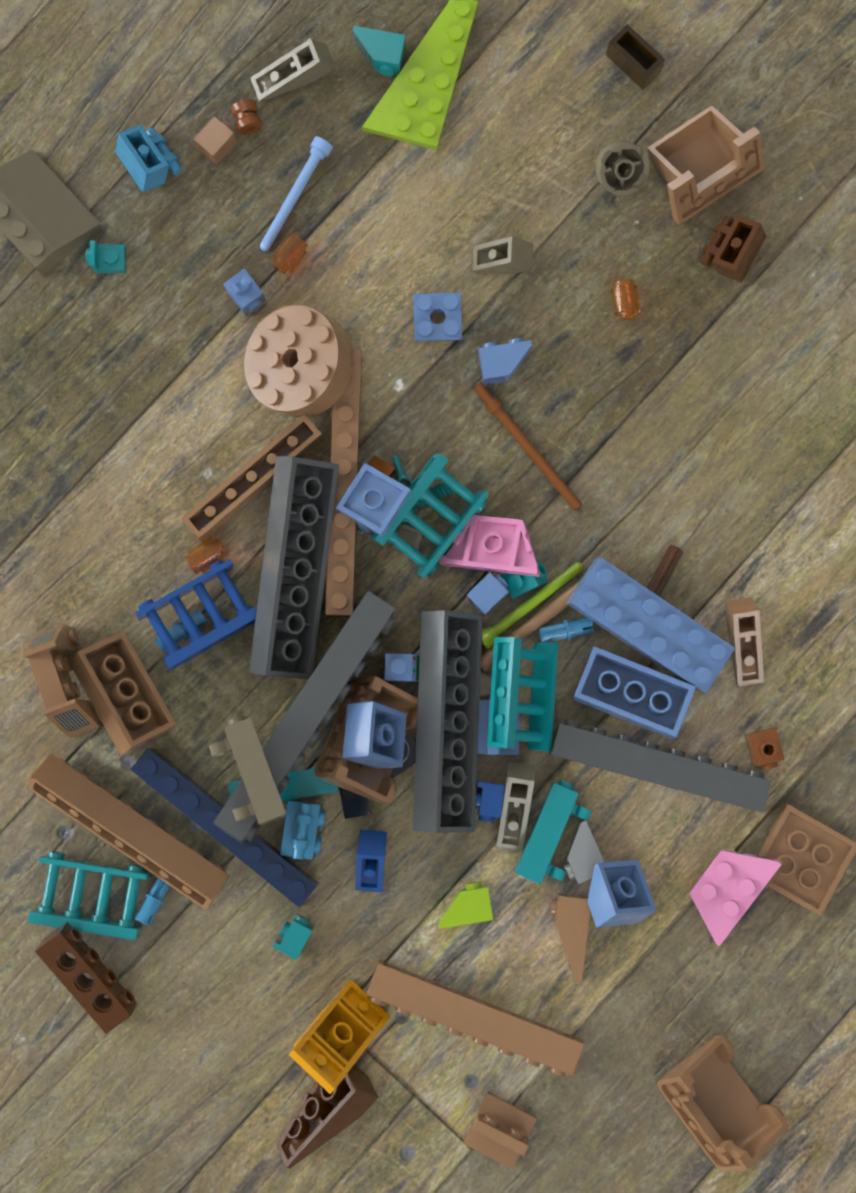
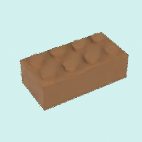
(122, 693)

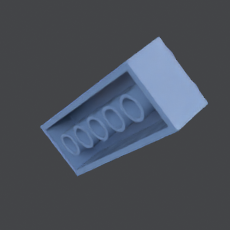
(650, 625)

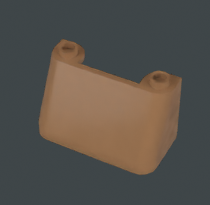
(348, 774)
(721, 1107)

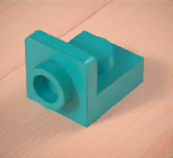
(106, 257)

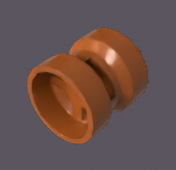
(246, 117)

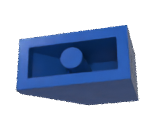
(371, 860)

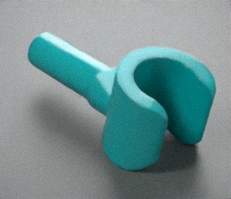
(400, 472)

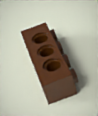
(88, 992)

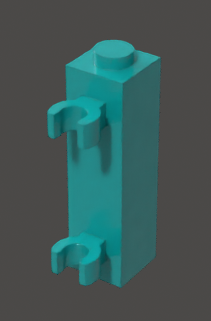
(547, 832)

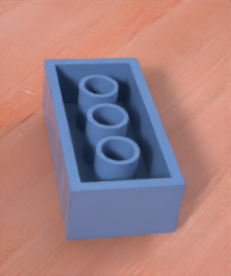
(634, 693)

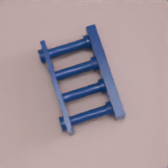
(199, 641)

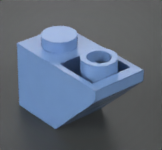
(501, 361)

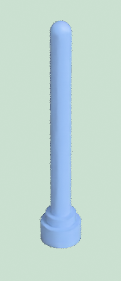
(319, 150)

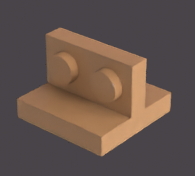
(500, 1130)

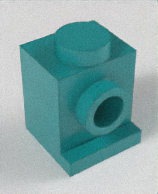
(294, 936)

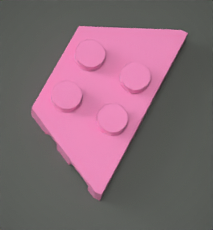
(493, 546)
(730, 889)

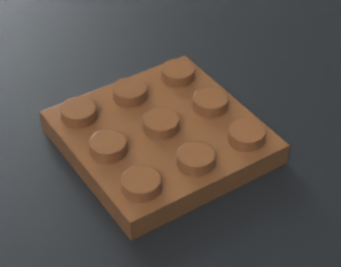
(810, 858)

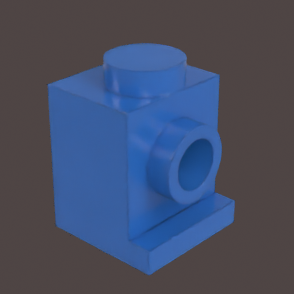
(489, 801)

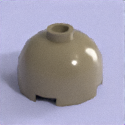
(621, 167)

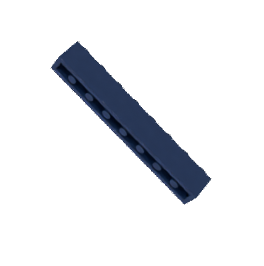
(204, 809)

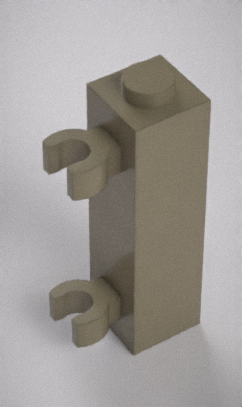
(253, 769)

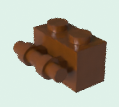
(734, 246)

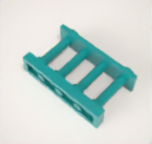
(420, 491)
(504, 694)
(99, 922)

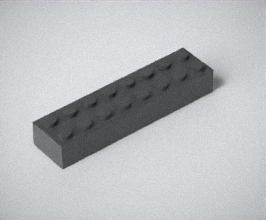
(293, 567)
(447, 722)

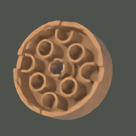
(298, 361)

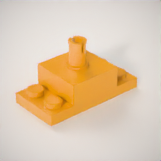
(339, 1036)

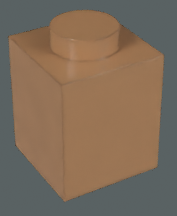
(215, 140)

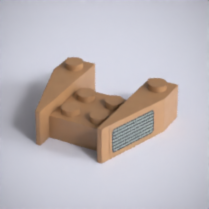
(60, 695)

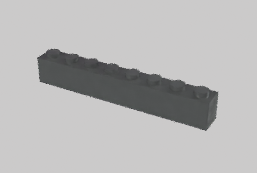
(660, 767)

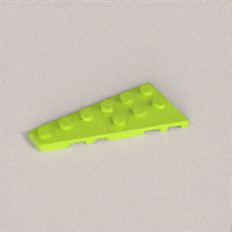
(422, 92)

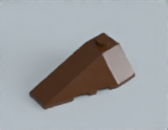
(325, 1115)

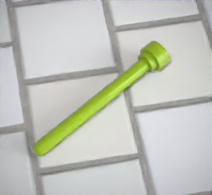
(490, 632)

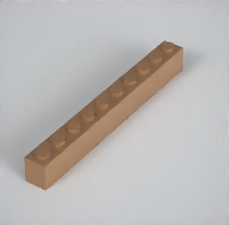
(343, 535)

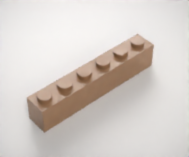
(250, 479)

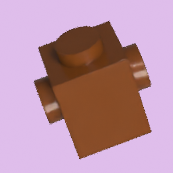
(757, 741)

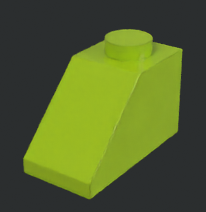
(468, 907)

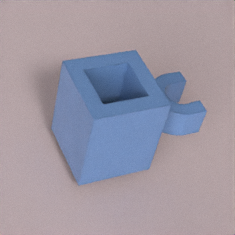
(245, 292)

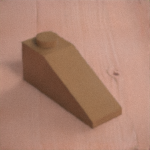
(745, 636)
(572, 923)

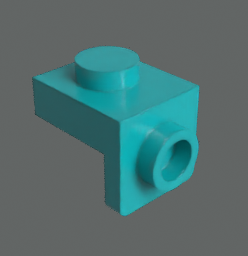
(521, 584)

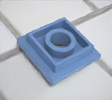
(446, 303)

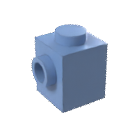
(488, 593)

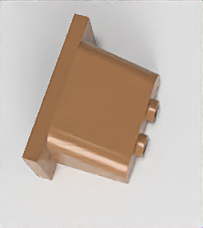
(705, 161)

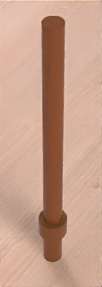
(494, 407)

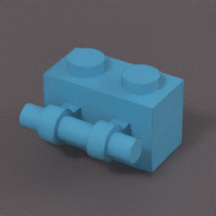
(146, 157)
(301, 830)

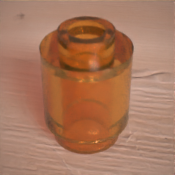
(289, 253)
(625, 299)
(205, 555)

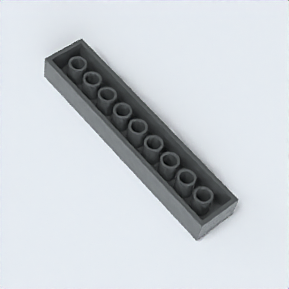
(314, 706)

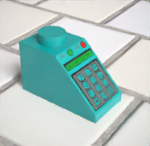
(381, 49)

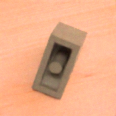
(503, 256)

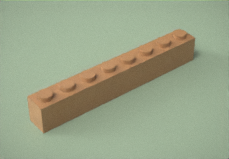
(128, 831)
(475, 1018)

